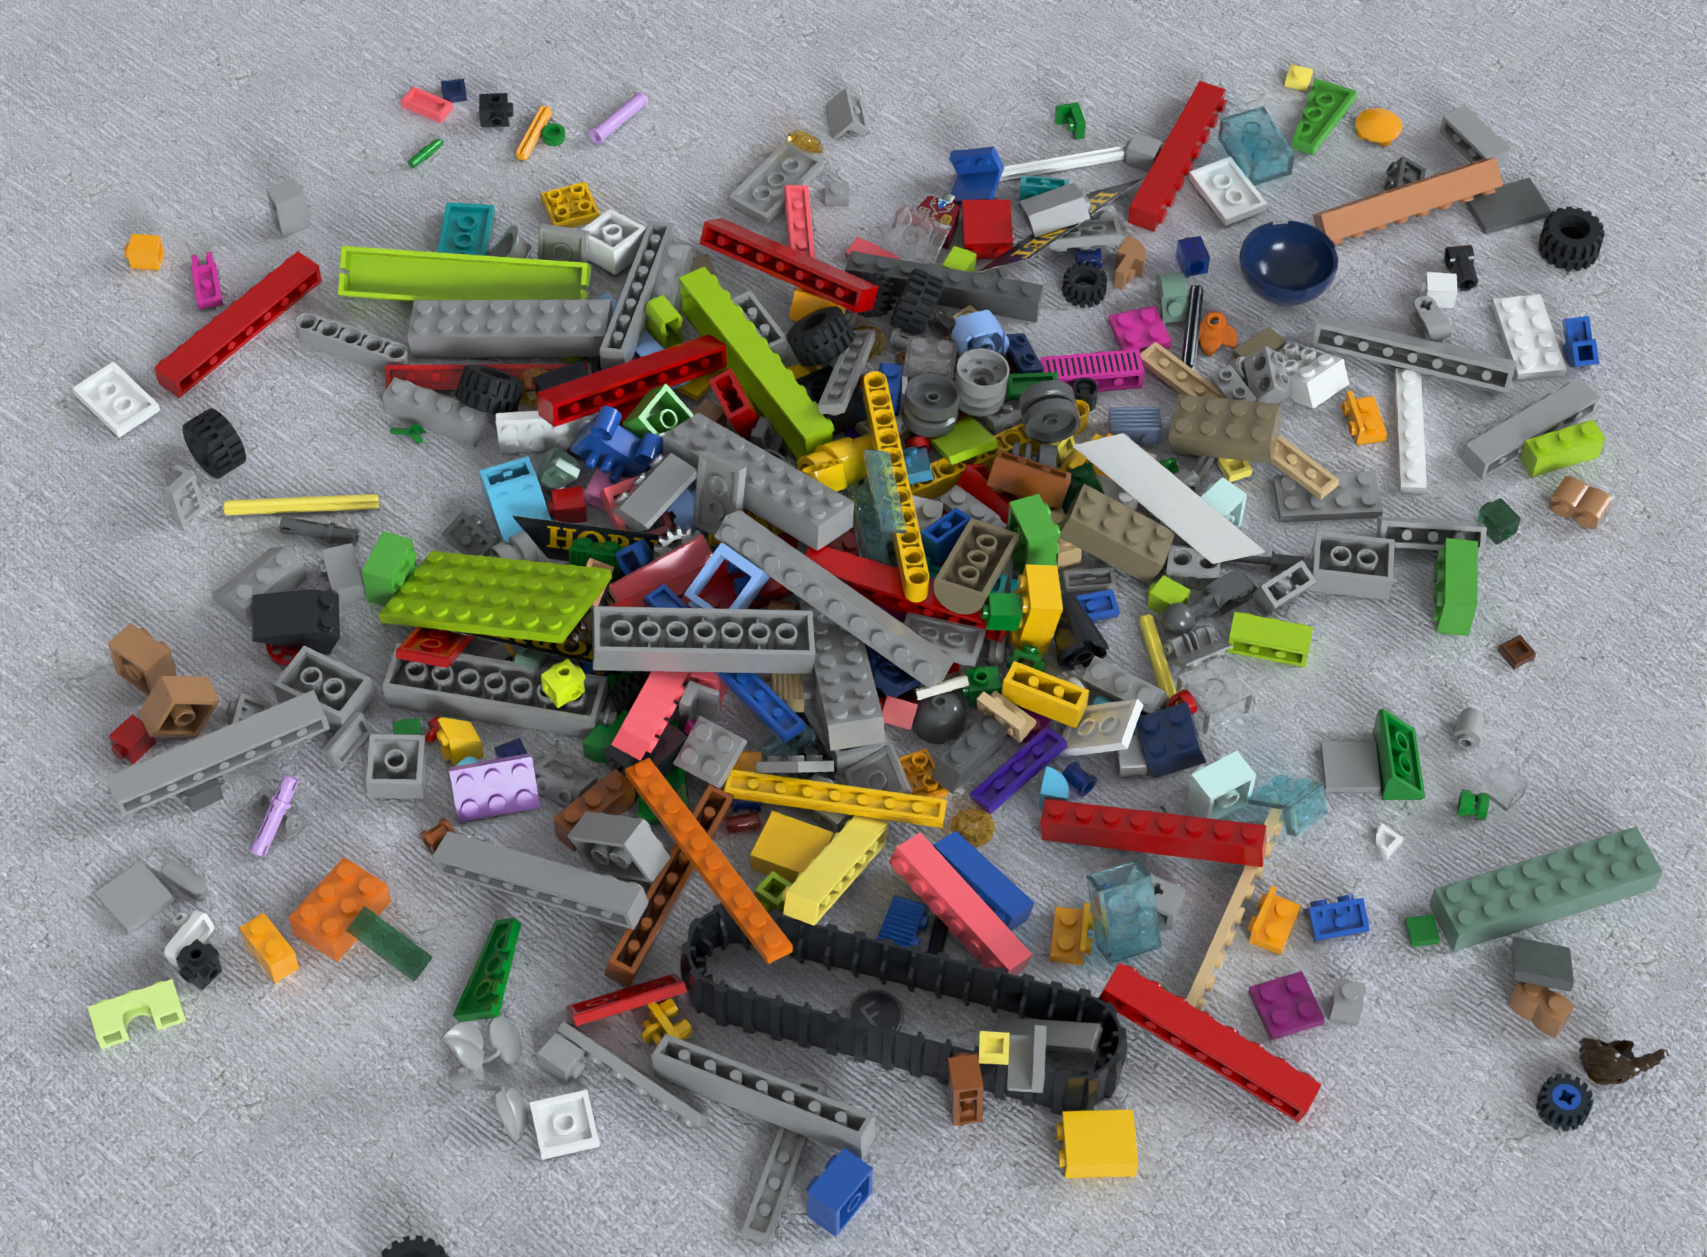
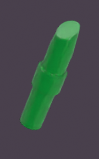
(425, 153)

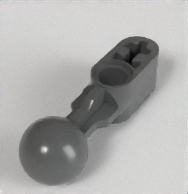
(1218, 596)

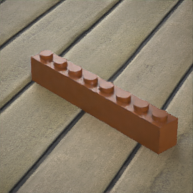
(665, 894)

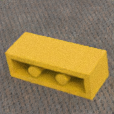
(1045, 694)

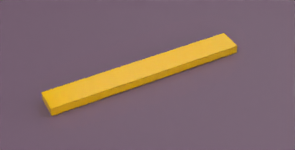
(836, 798)

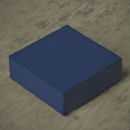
(454, 90)

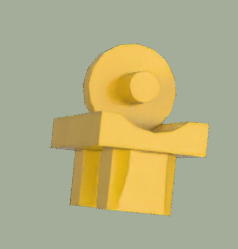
(660, 1015)

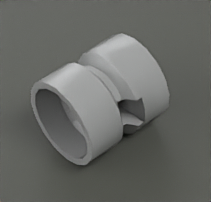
(519, 548)

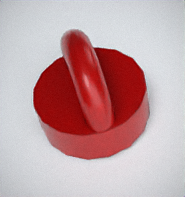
(917, 441)
(1181, 697)
(434, 727)

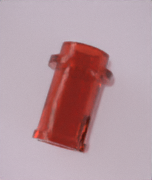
(743, 822)

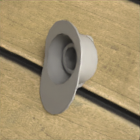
(511, 245)

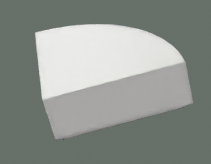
(1386, 841)

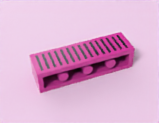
(1108, 369)

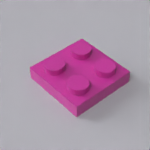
(1139, 329)

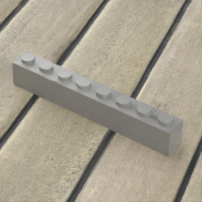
(630, 311)
(1414, 353)
(217, 753)
(541, 879)
(763, 1095)

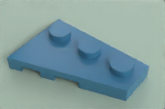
(917, 464)

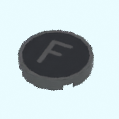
(878, 1008)

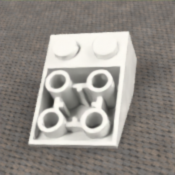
(1313, 374)

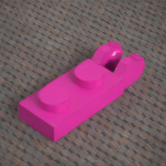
(206, 282)

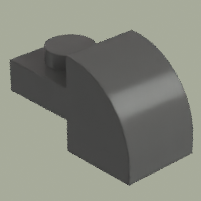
(764, 438)

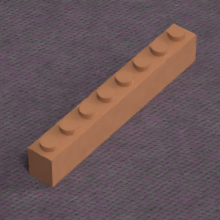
(1409, 199)

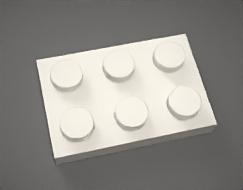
(1228, 191)
(116, 399)
(1103, 728)

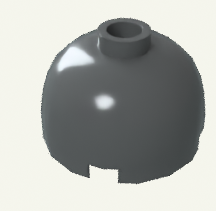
(939, 718)

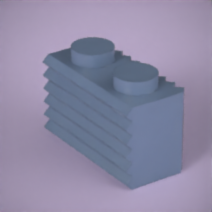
(1138, 423)

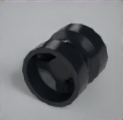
(1086, 390)

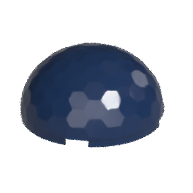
(1288, 262)

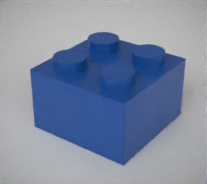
(839, 1191)

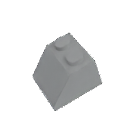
(396, 766)

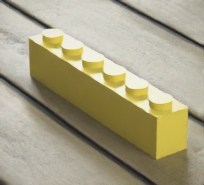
(834, 869)

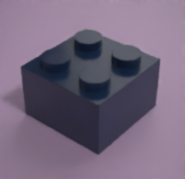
(1170, 740)

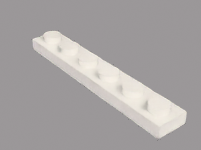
(1410, 431)

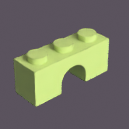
(113, 1015)

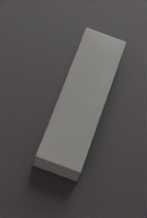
(1060, 1035)

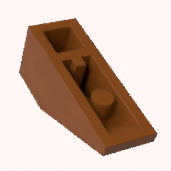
(965, 1089)

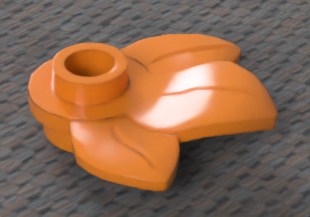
(1213, 336)

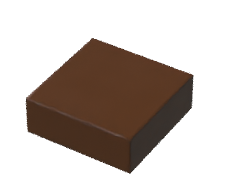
(1516, 652)

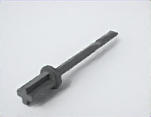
(1277, 561)

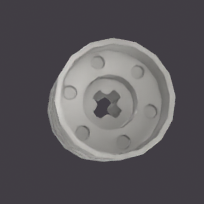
(982, 381)

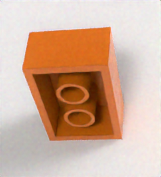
(333, 906)

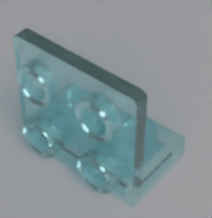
(1300, 800)

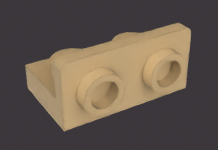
(1007, 714)

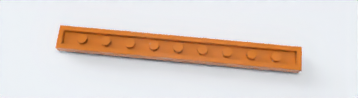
(709, 861)

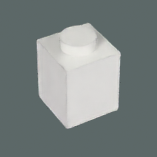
(1441, 288)

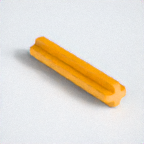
(533, 132)

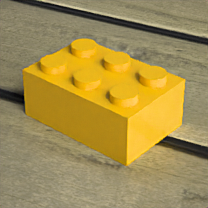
(1040, 607)

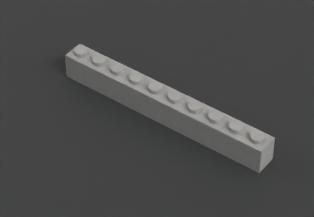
(834, 599)

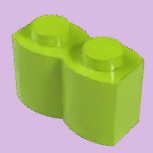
(664, 322)

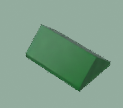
(1397, 758)

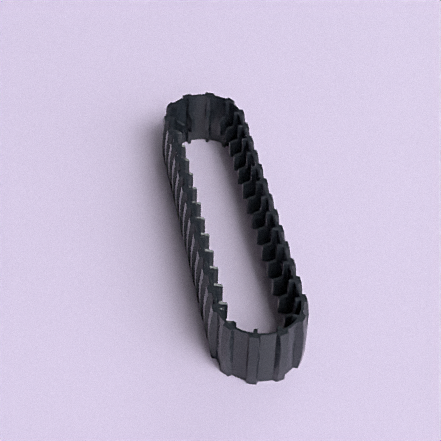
(916, 970)

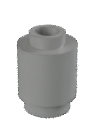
(1469, 728)

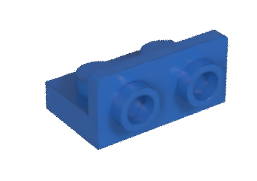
(1337, 919)

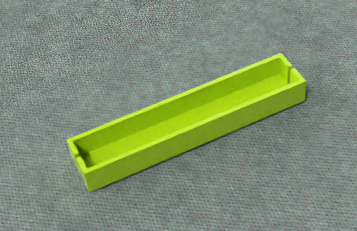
(450, 276)
(754, 364)

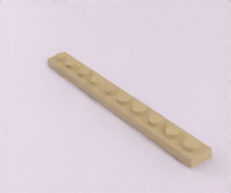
(1286, 457)
(1233, 914)

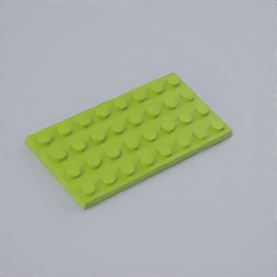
(496, 596)

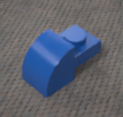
(1579, 345)

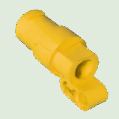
(837, 462)

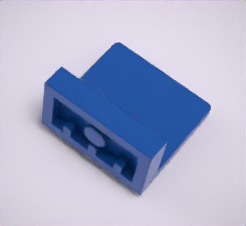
(977, 173)

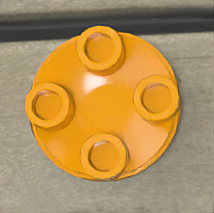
(1378, 126)

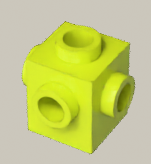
(563, 682)

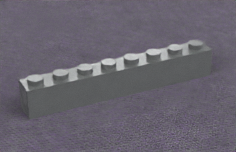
(960, 288)

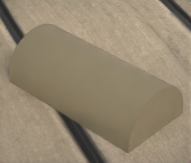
(974, 566)

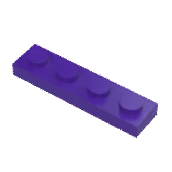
(1018, 770)

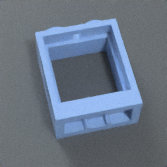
(750, 591)

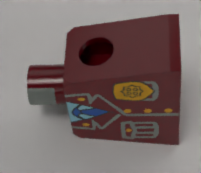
(944, 210)

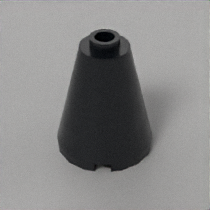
(1077, 636)

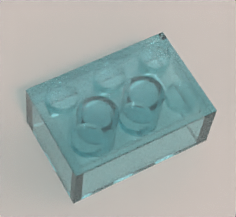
(1256, 145)
(1124, 911)

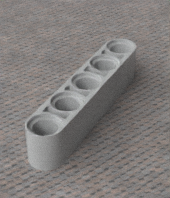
(349, 342)

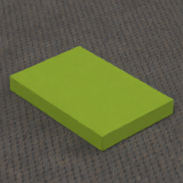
(965, 441)

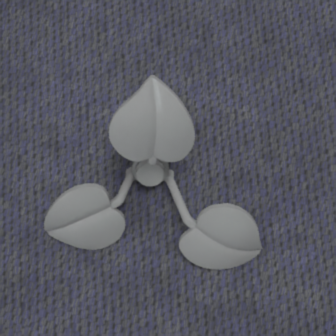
(467, 1045)

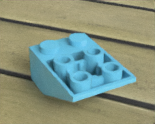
(513, 491)

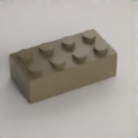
(1225, 428)
(1116, 534)

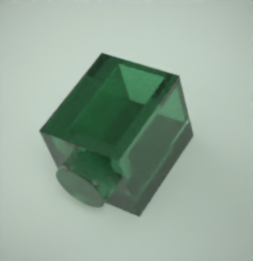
(1499, 520)

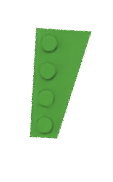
(1322, 113)

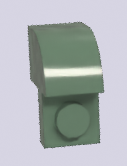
(1172, 294)
(557, 469)

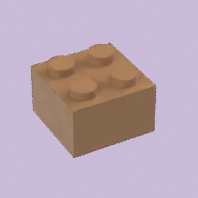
(141, 658)
(179, 706)

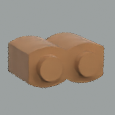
(1580, 502)
(1544, 1007)

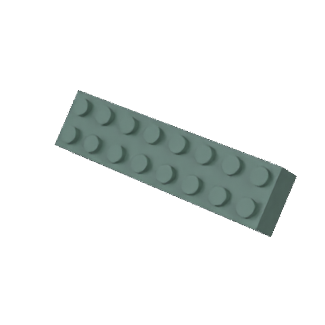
(1545, 888)

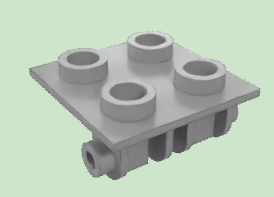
(1195, 647)

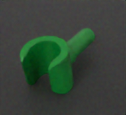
(413, 431)

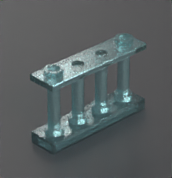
(876, 507)

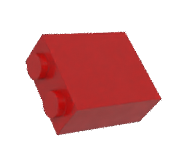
(987, 227)
(735, 403)

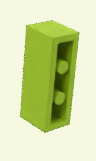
(1562, 448)
(1270, 639)

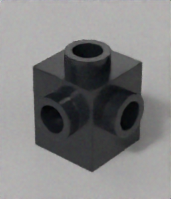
(495, 110)
(199, 964)

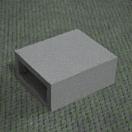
(1055, 209)

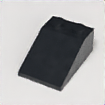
(815, 385)
(297, 619)

